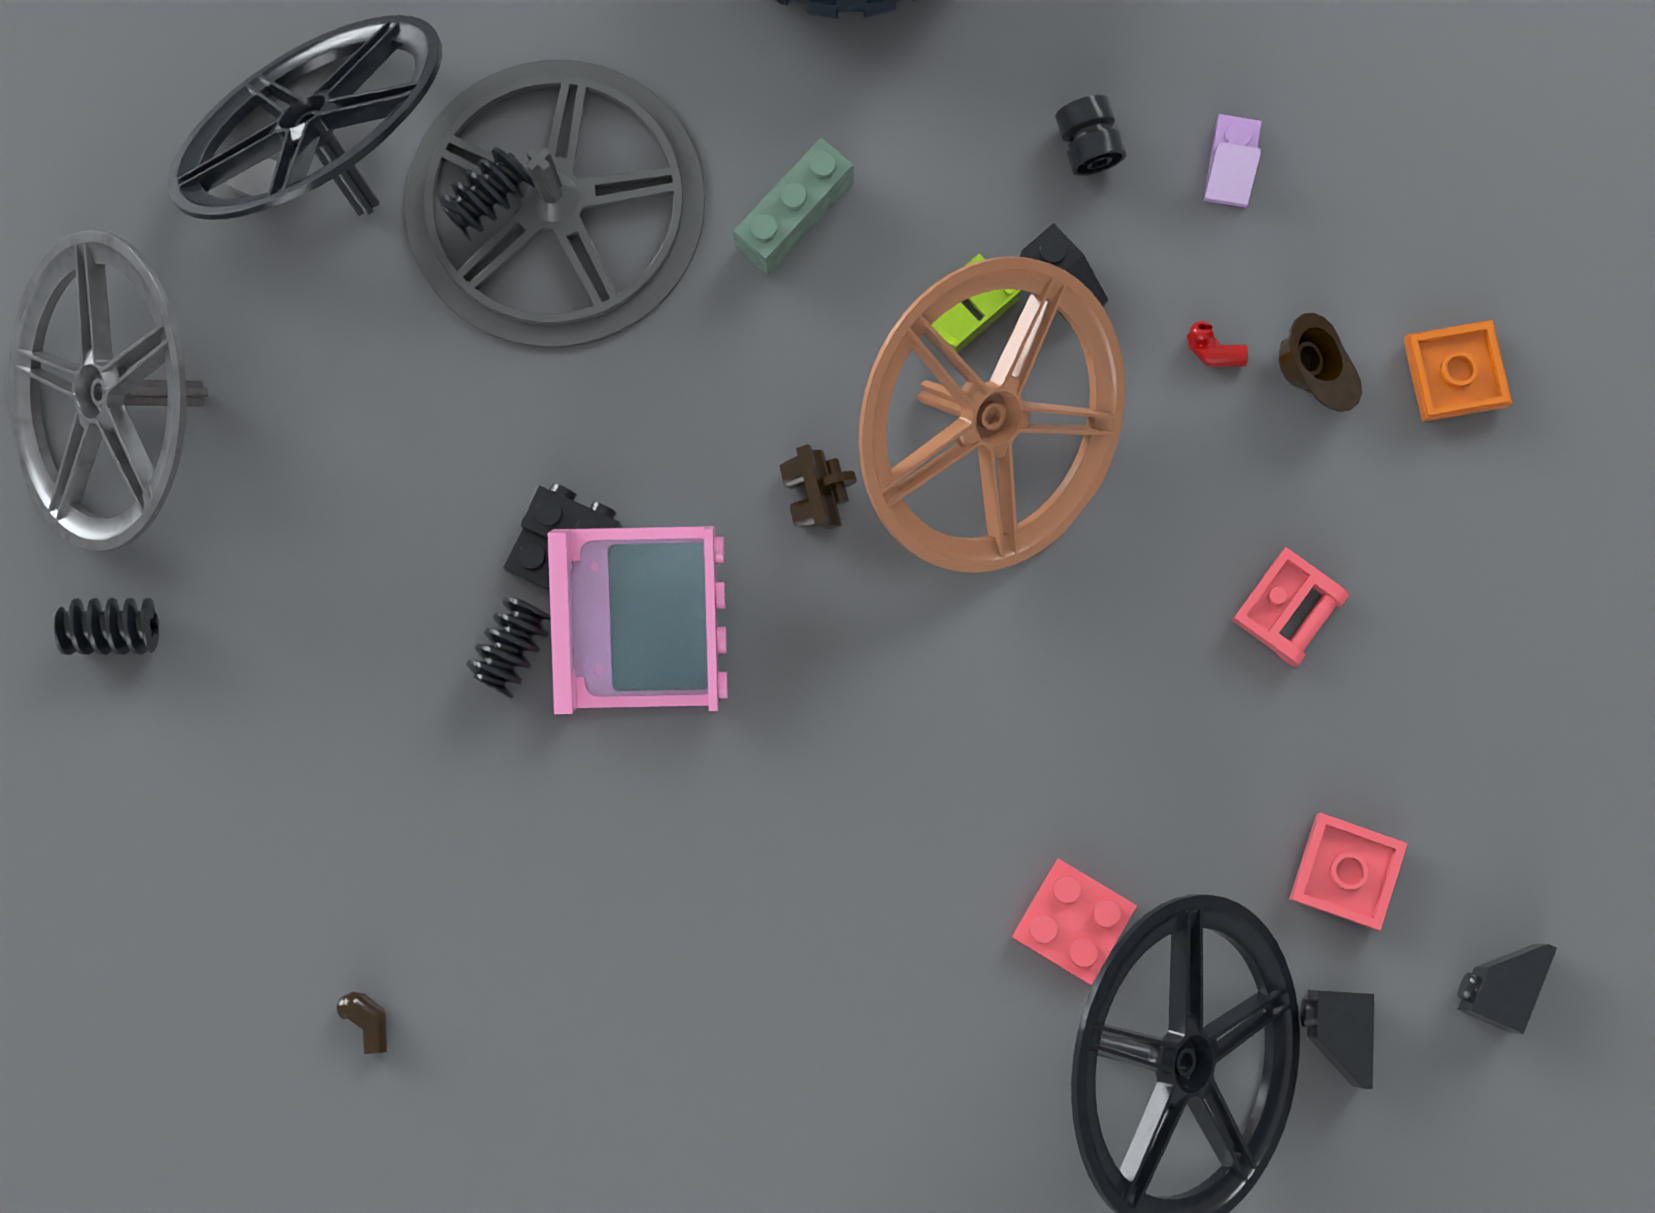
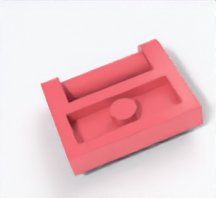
(1278, 598)

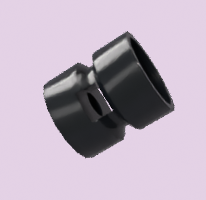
(1089, 130)

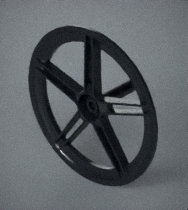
(308, 121)
(1188, 1057)

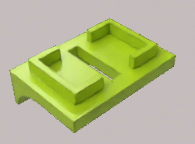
(960, 326)

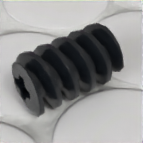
(485, 191)
(107, 629)
(508, 645)

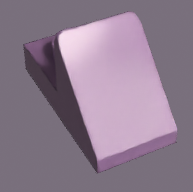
(1233, 160)

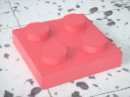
(1348, 871)
(1074, 921)

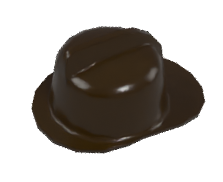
(1319, 364)

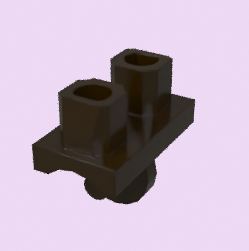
(824, 487)

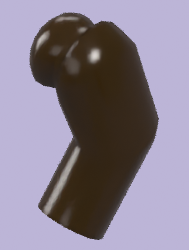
(367, 1016)

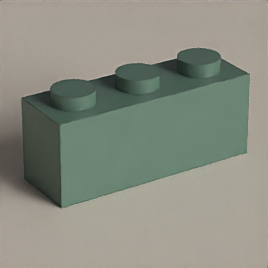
(794, 206)

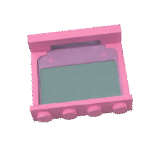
(636, 617)

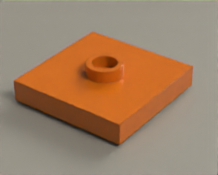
(1457, 371)

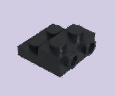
(546, 512)

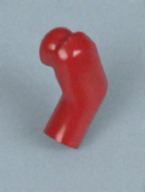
(1211, 351)

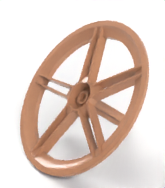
(993, 414)

